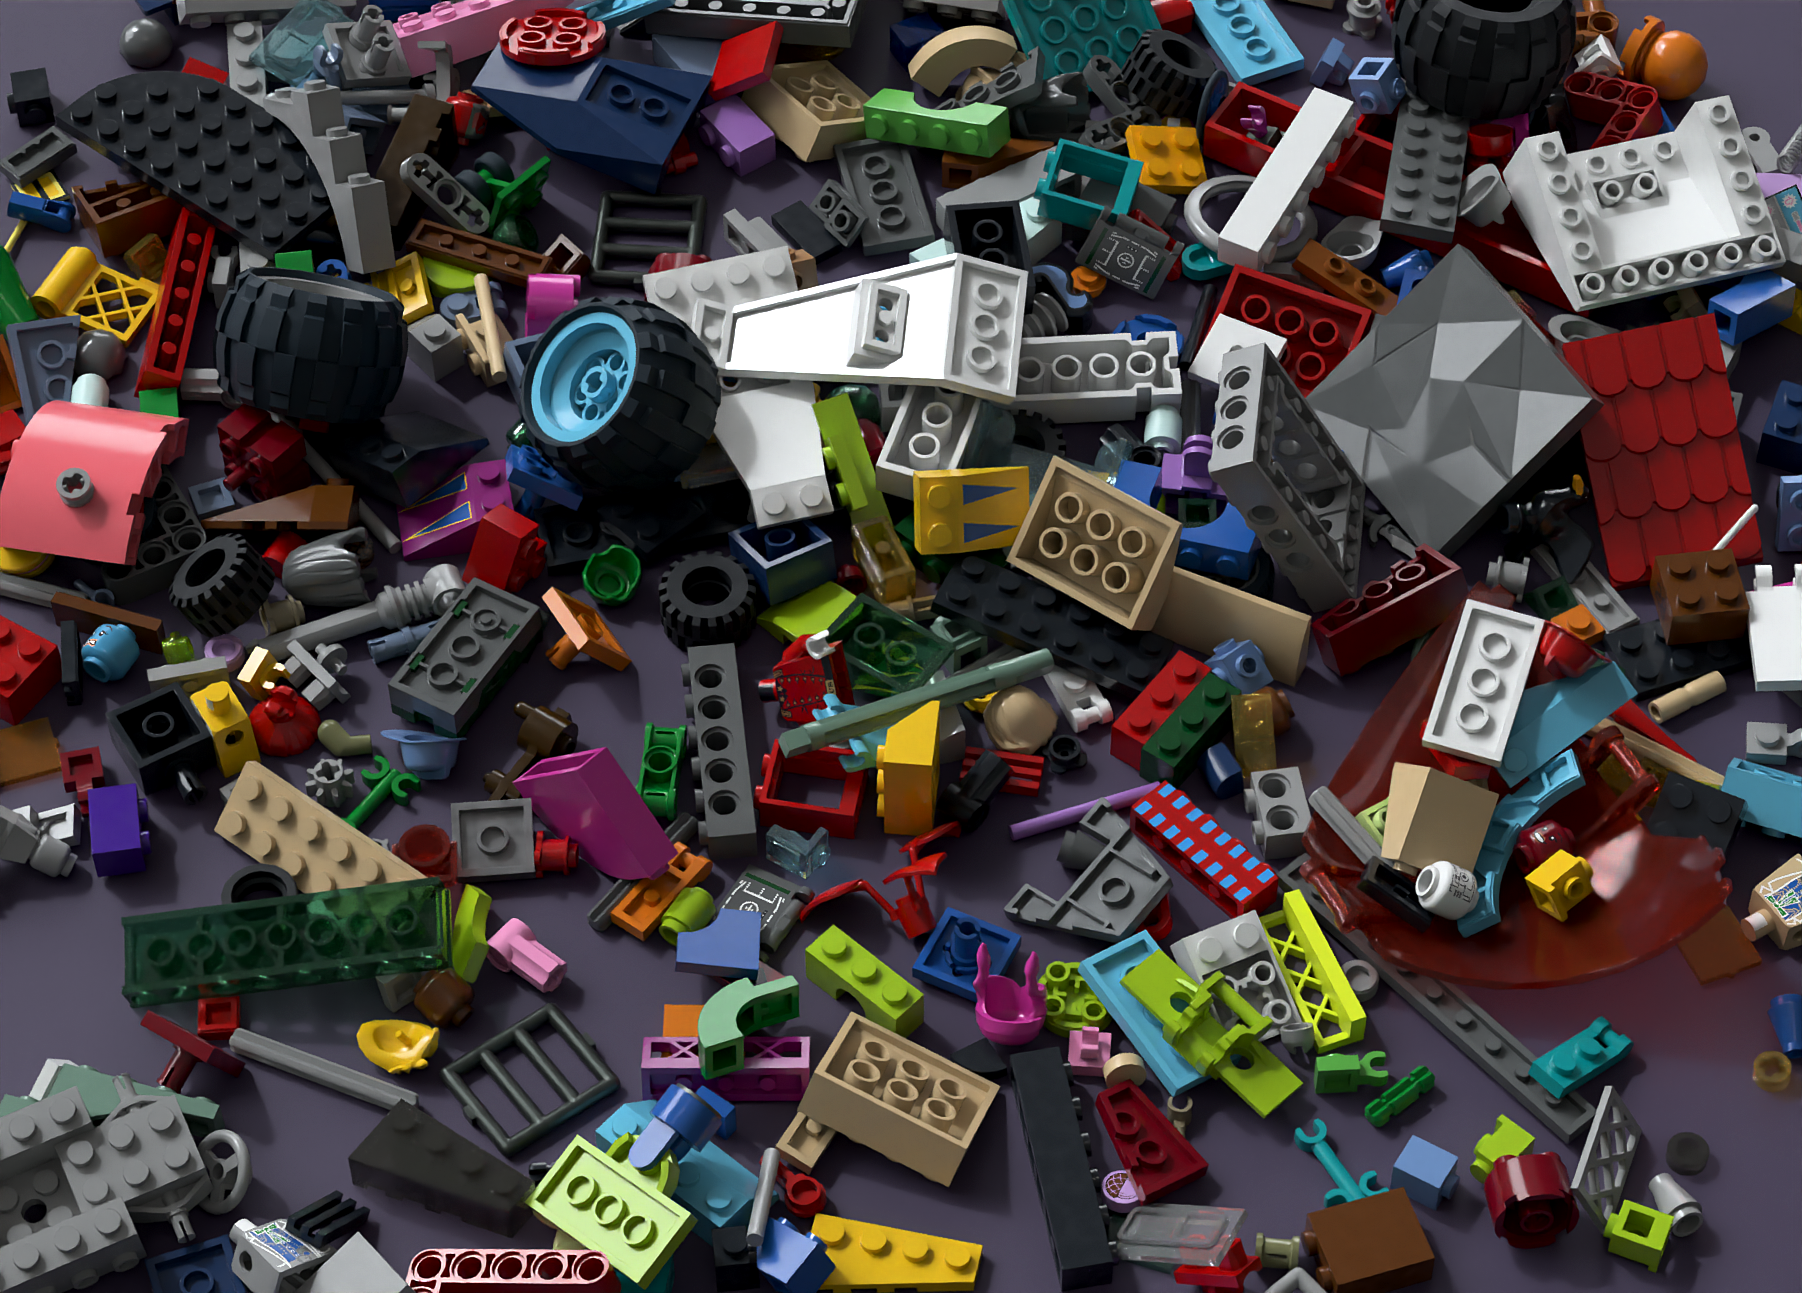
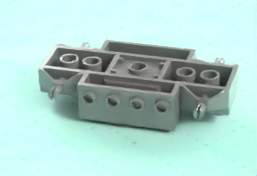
(93, 1185)

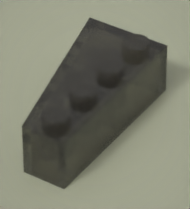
(435, 1166)

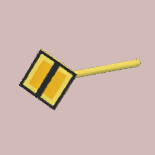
(46, 187)

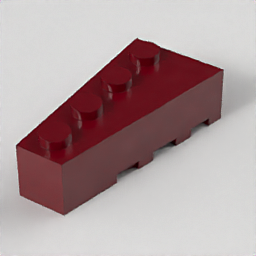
(1390, 611)

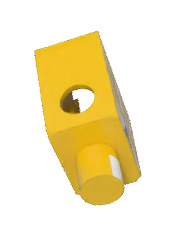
(224, 716)

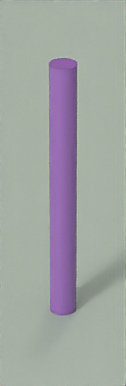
(1076, 813)

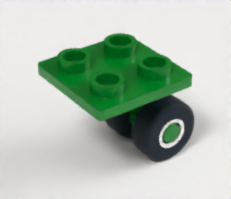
(496, 182)

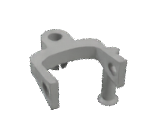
(445, 79)

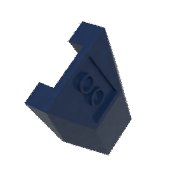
(599, 111)

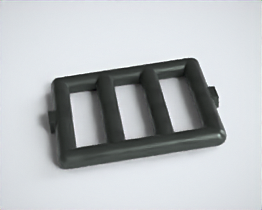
(606, 223)
(540, 1124)

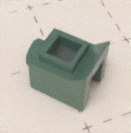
(964, 639)

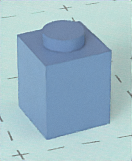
(1425, 1172)

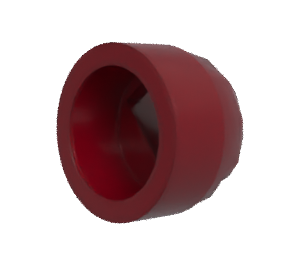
(855, 579)

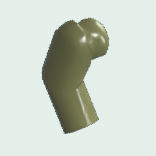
(340, 742)

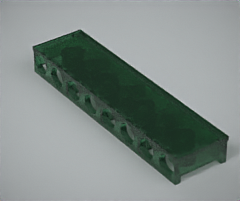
(287, 942)

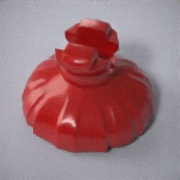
(284, 723)

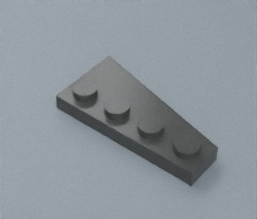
(1009, 89)

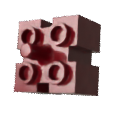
(262, 454)

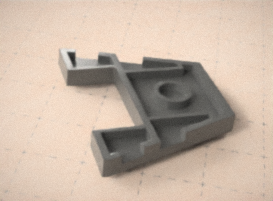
(1110, 894)

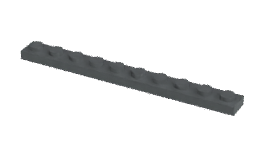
(1459, 1020)

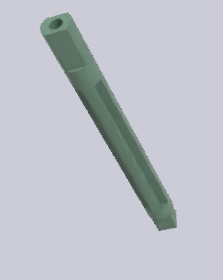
(896, 708)

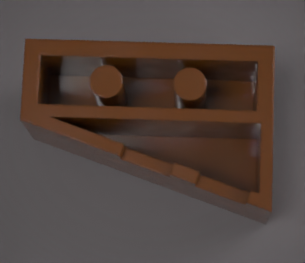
(124, 214)

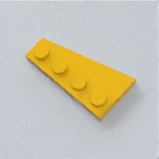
(894, 1258)

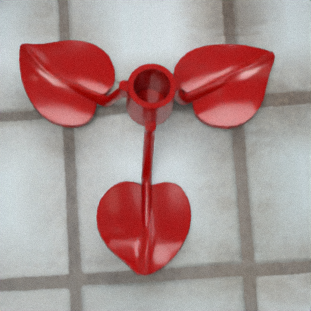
(914, 907)

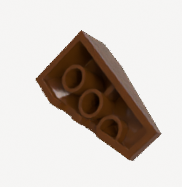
(312, 509)

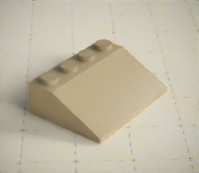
(1098, 546)
(898, 1098)

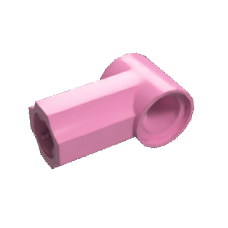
(517, 950)

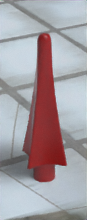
(1635, 719)

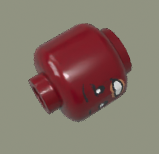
(1540, 843)

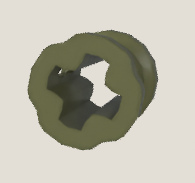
(1277, 1252)

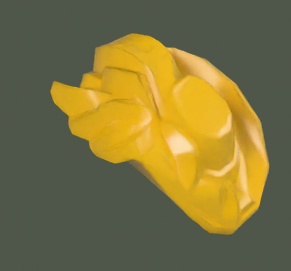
(398, 1044)

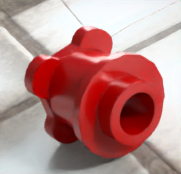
(555, 854)

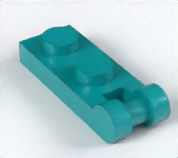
(1580, 1058)

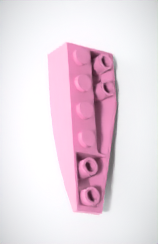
(467, 26)

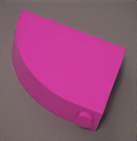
(601, 811)

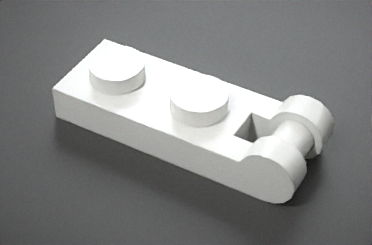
(1077, 693)

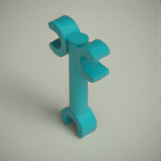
(1348, 1188)

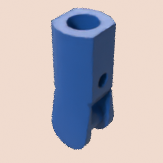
(40, 211)

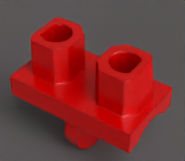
(1222, 1279)

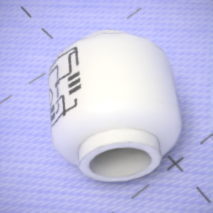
(1447, 890)

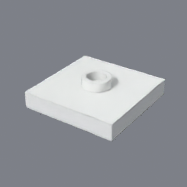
(1226, 337)

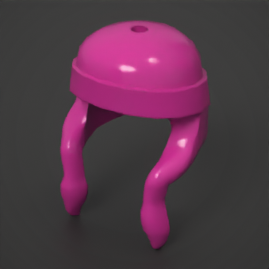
(1005, 1009)

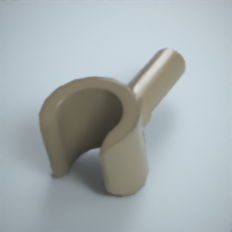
(1180, 1117)

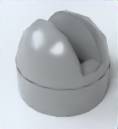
(1298, 1035)

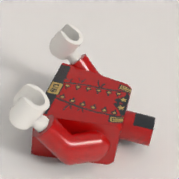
(805, 676)

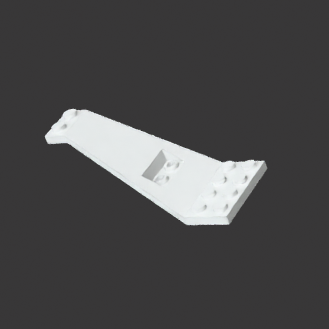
(944, 326)
(761, 422)

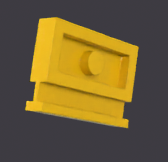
(409, 285)

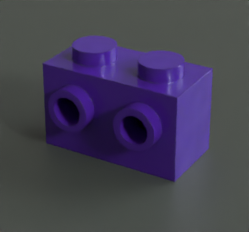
(117, 830)

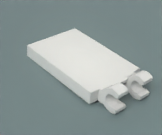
(1776, 631)

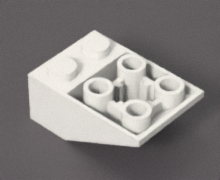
(1250, 967)

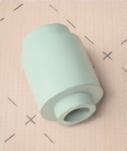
(90, 390)
(1164, 429)

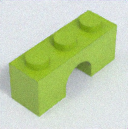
(843, 965)

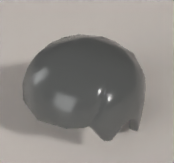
(145, 43)
(99, 354)

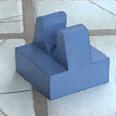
(1333, 65)

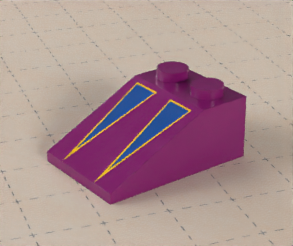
(450, 513)

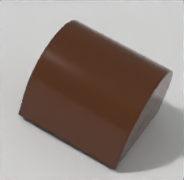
(568, 258)

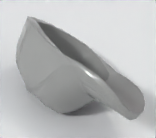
(1355, 241)

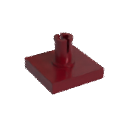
(188, 1051)

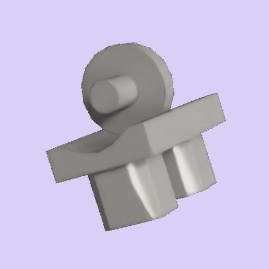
(324, 687)

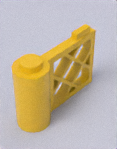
(70, 288)

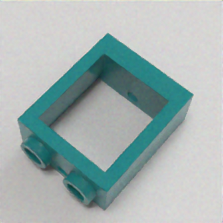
(1092, 164)

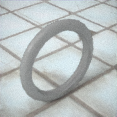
(1241, 183)

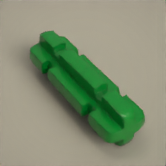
(1399, 1096)

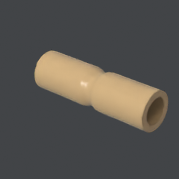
(1683, 698)

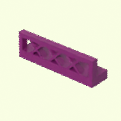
(762, 1079)

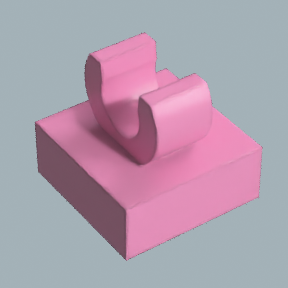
(1089, 1051)

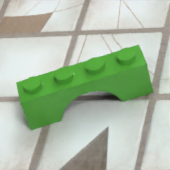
(967, 130)

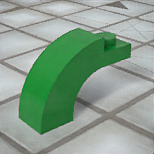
(737, 1013)

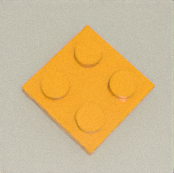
(1169, 157)

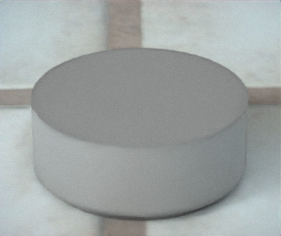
(1362, 978)

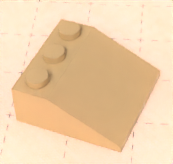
(810, 108)

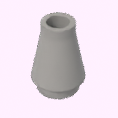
(1678, 1203)

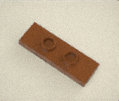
(1343, 279)

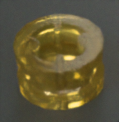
(1778, 1081)

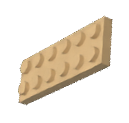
(302, 837)

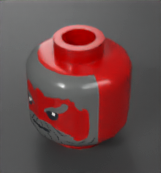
(470, 116)

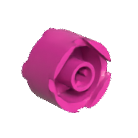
(547, 298)

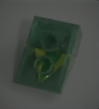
(885, 649)

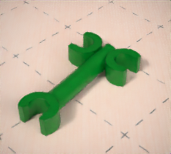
(382, 784)

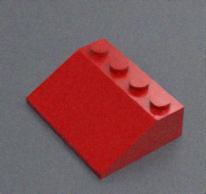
(1316, 325)

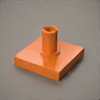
(584, 633)

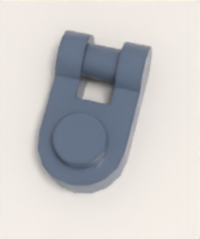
(468, 303)

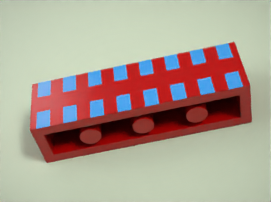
(1203, 852)

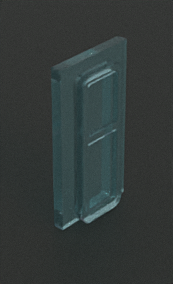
(291, 44)

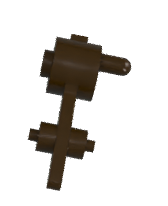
(541, 737)

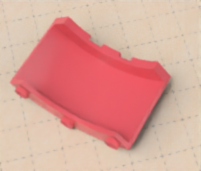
(124, 462)

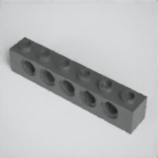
(721, 752)

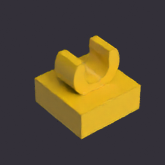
(261, 674)

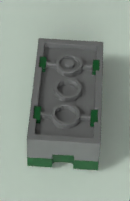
(465, 659)

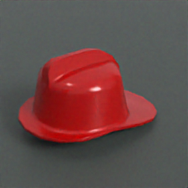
(1566, 653)

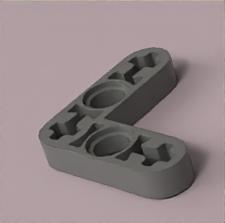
(1106, 80)

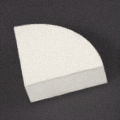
(47, 1078)

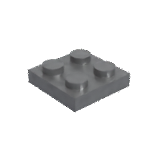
(494, 840)

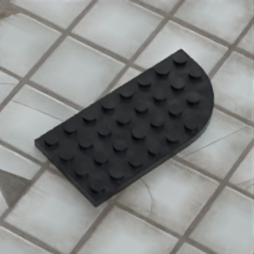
(206, 153)

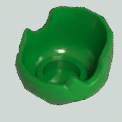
(612, 576)

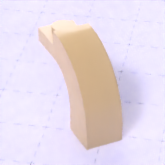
(959, 50)

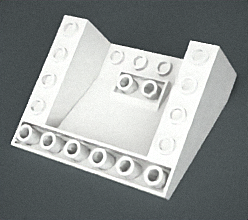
(1646, 209)

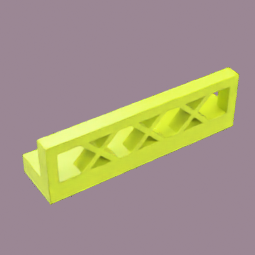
(1325, 969)

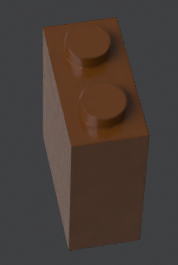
(1368, 1245)

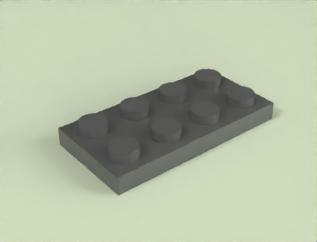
(887, 188)

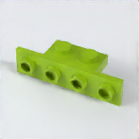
(849, 459)

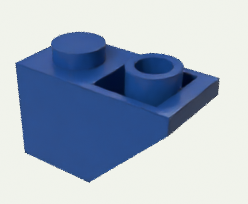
(793, 1260)

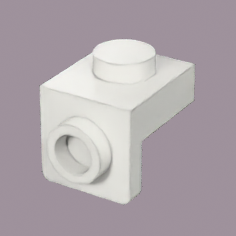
(1598, 58)

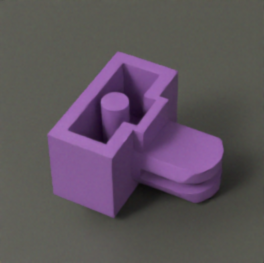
(1188, 475)

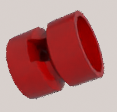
(1488, 145)

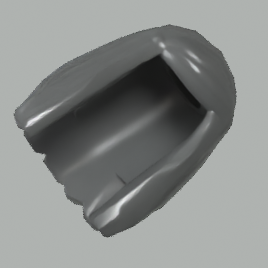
(1055, 112)
(327, 573)

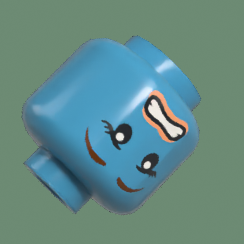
(110, 652)

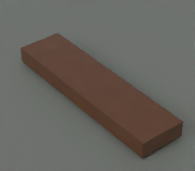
(476, 253)

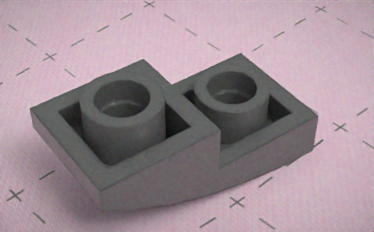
(840, 212)

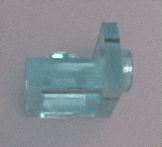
(795, 853)

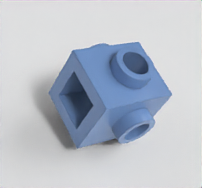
(1377, 85)
(1240, 665)

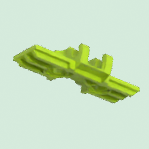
(1204, 1040)

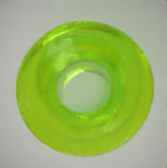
(177, 648)

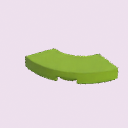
(469, 933)

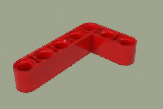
(1621, 105)
(512, 1271)

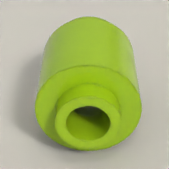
(687, 913)

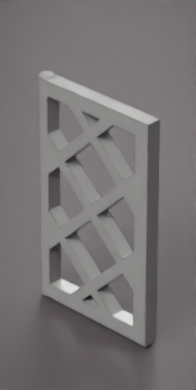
(1589, 1163)

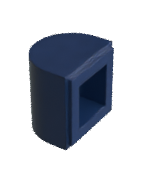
(1221, 771)

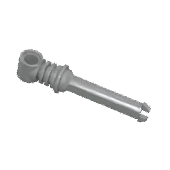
(389, 610)

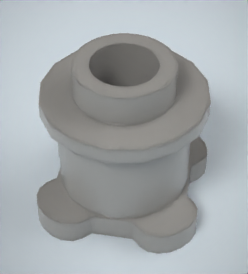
(1363, 18)
(1509, 575)

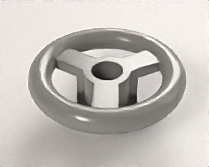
(226, 1174)

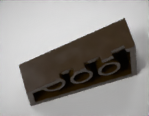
(425, 129)

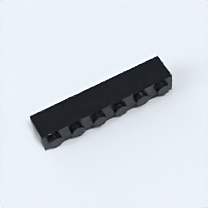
(1062, 1170)

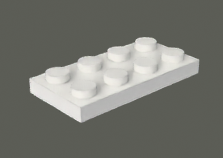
(1483, 683)

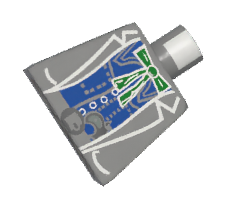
(273, 1258)

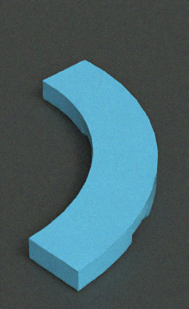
(1510, 817)

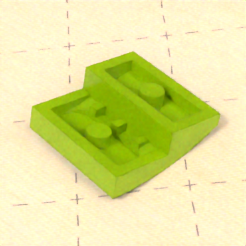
(806, 613)

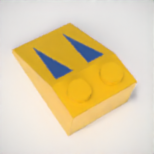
(969, 508)

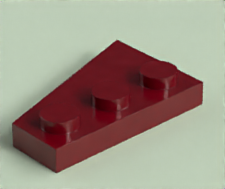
(1147, 1143)

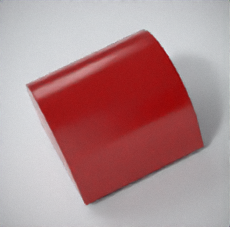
(280, 549)

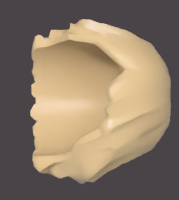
(1019, 720)

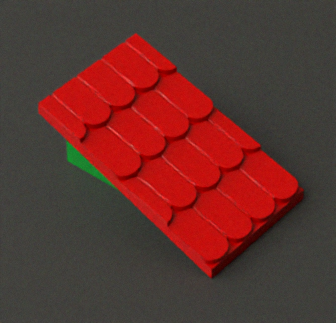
(1663, 447)

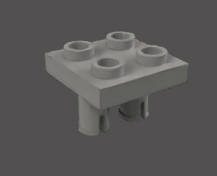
(370, 51)

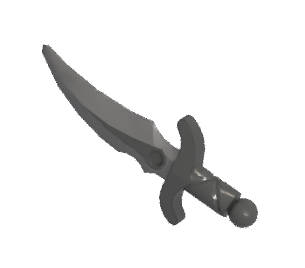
(1383, 526)

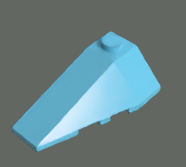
(1559, 714)

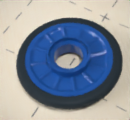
(1213, 96)

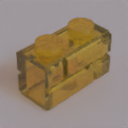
(883, 560)

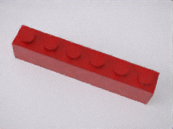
(176, 303)

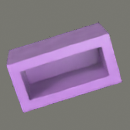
(737, 135)

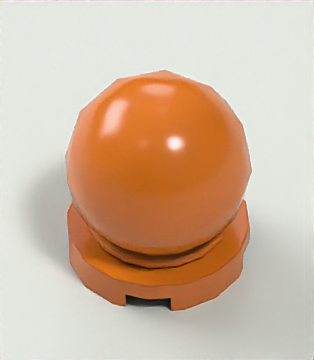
(1664, 60)

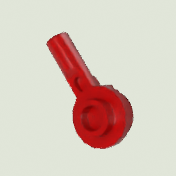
(803, 1194)

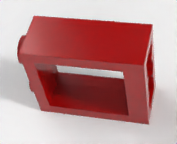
(807, 817)

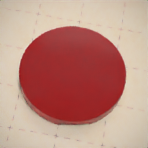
(552, 37)

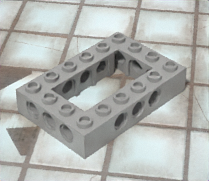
(1268, 417)

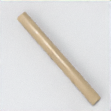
(490, 328)

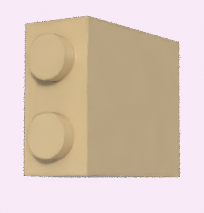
(1434, 819)

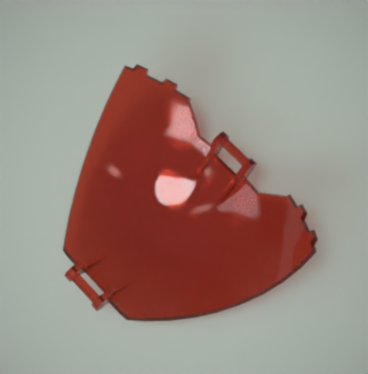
(1644, 885)

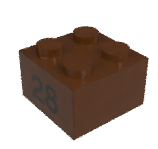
(1699, 596)

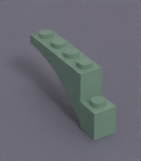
(101, 1099)

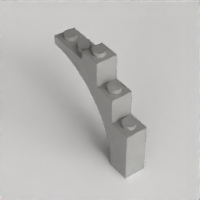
(339, 157)

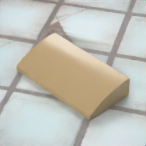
(1207, 613)

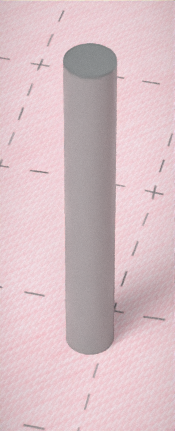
(763, 1197)

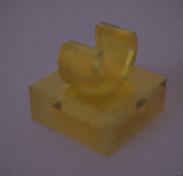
(146, 257)

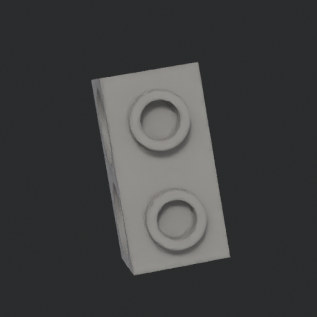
(1278, 803)

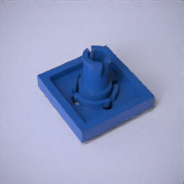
(540, 481)
(963, 936)

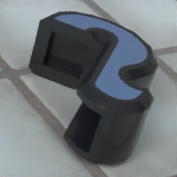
(1060, 284)

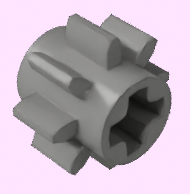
(330, 782)

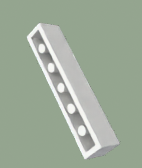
(1287, 180)

